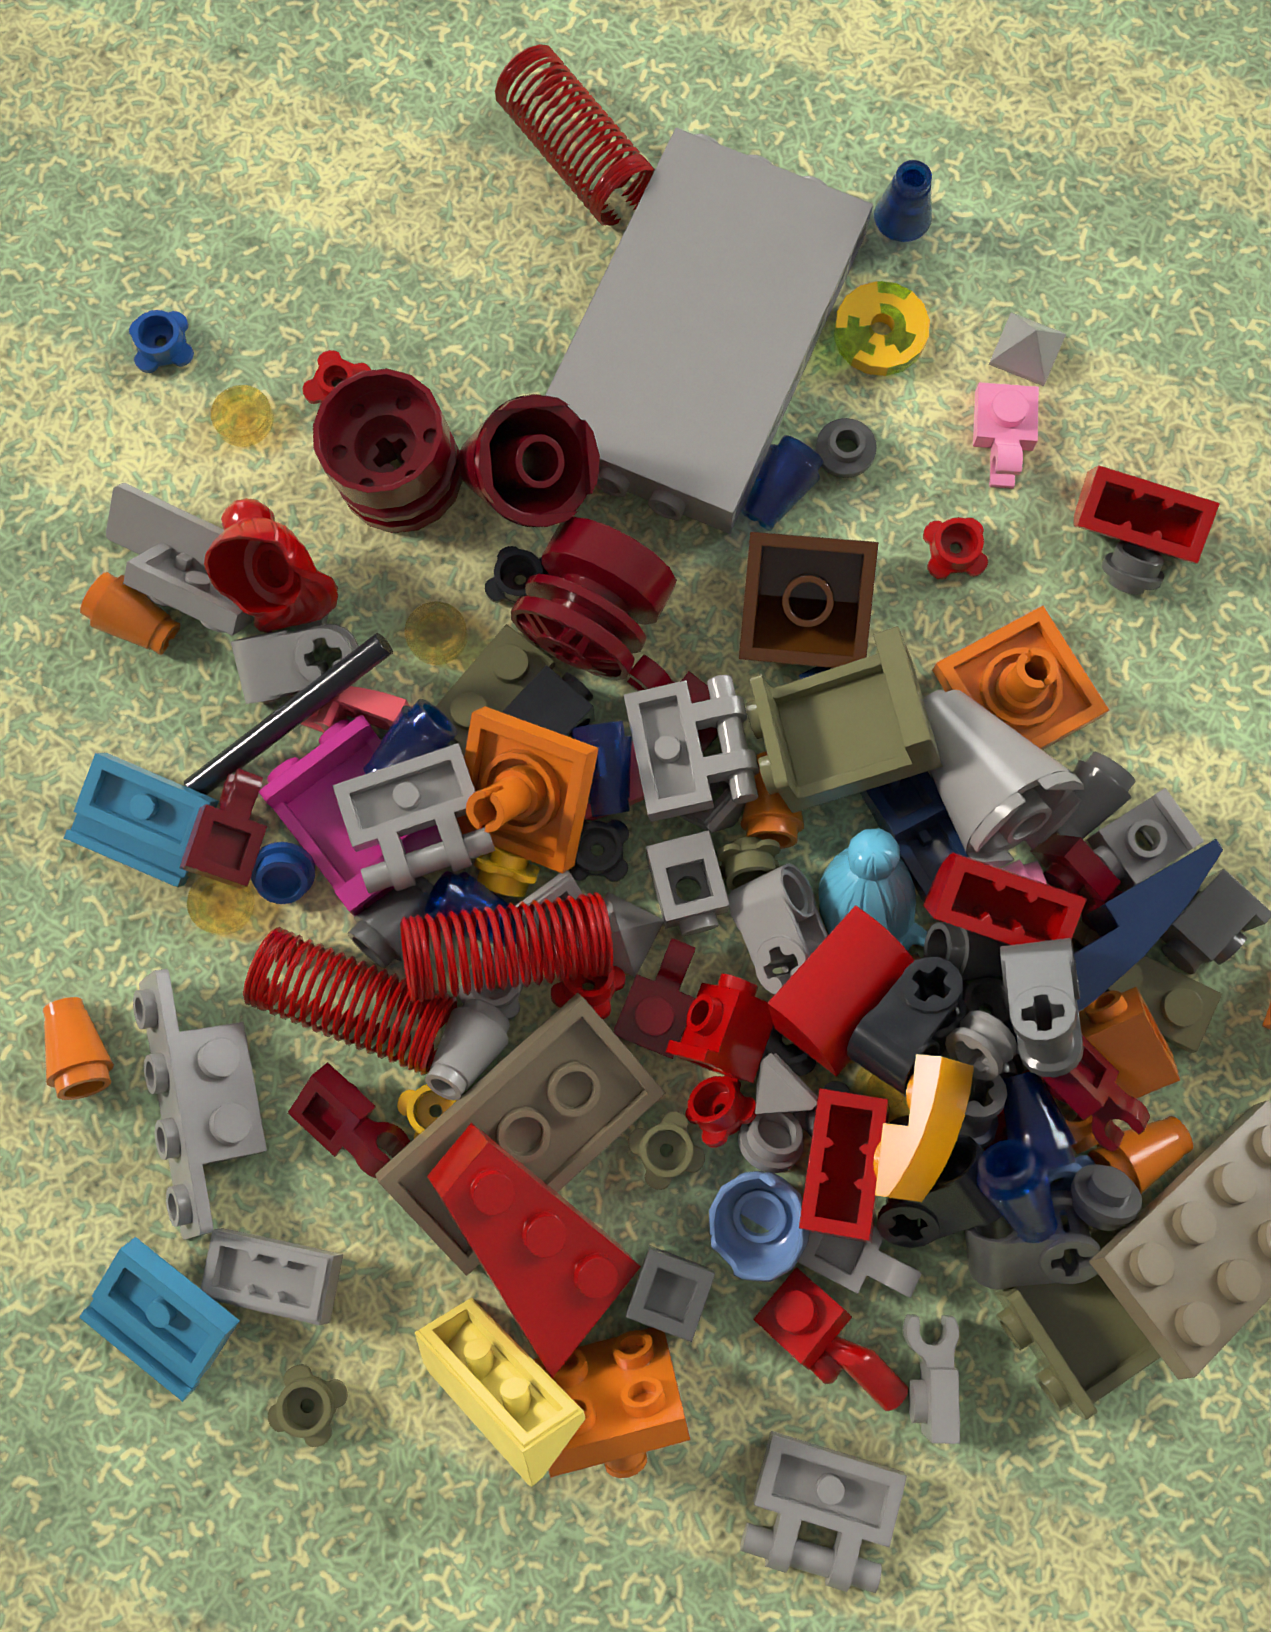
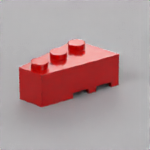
(534, 1245)

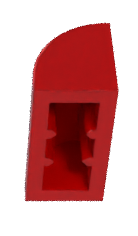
(1145, 514)
(1001, 903)
(838, 988)
(840, 1170)

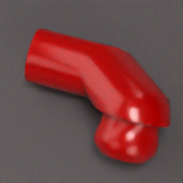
(865, 1368)

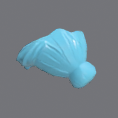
(876, 882)

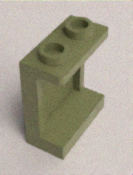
(844, 727)
(1077, 1336)

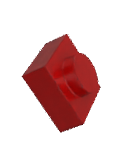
(802, 1318)

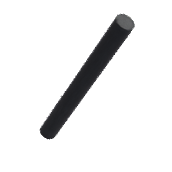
(290, 714)

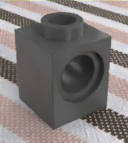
(670, 1293)

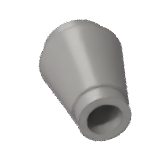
(467, 1047)

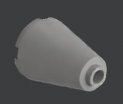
(995, 780)

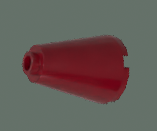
(532, 461)

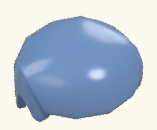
(771, 1204)

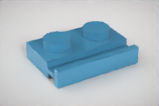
(136, 817)
(159, 1318)

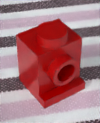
(726, 1029)

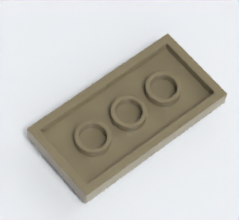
(545, 1104)
(1201, 1250)

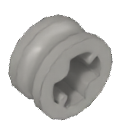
(982, 1043)

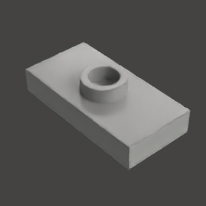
(271, 1276)

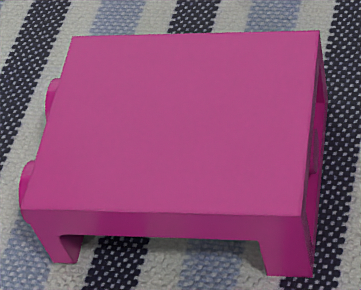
(309, 808)

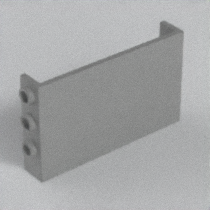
(707, 325)

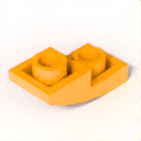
(916, 1154)

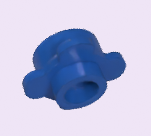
(149, 329)

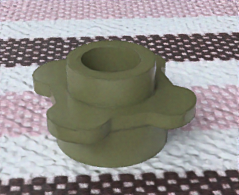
(747, 860)
(660, 1168)
(288, 1412)

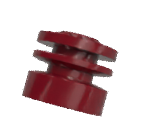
(371, 424)
(594, 598)

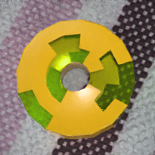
(886, 304)

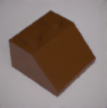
(807, 599)

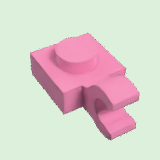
(1007, 424)

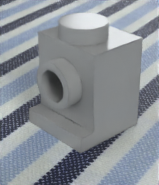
(1161, 825)
(692, 859)

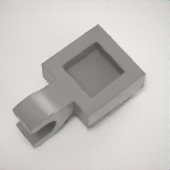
(851, 1261)
(936, 1395)

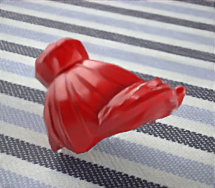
(267, 569)

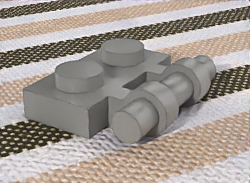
(670, 752)
(407, 800)
(831, 1492)

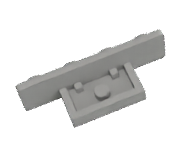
(172, 558)
(203, 1099)

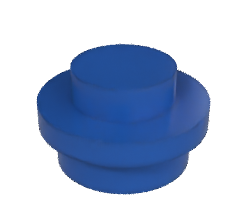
(283, 872)

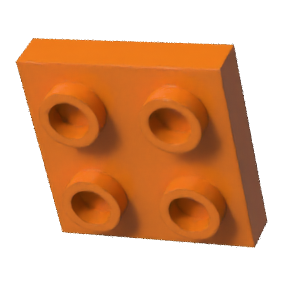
(1026, 679)
(527, 787)
(627, 1403)

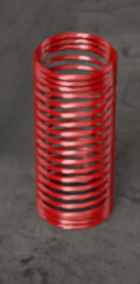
(621, 168)
(588, 939)
(282, 946)

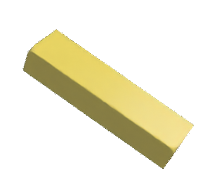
(500, 1388)

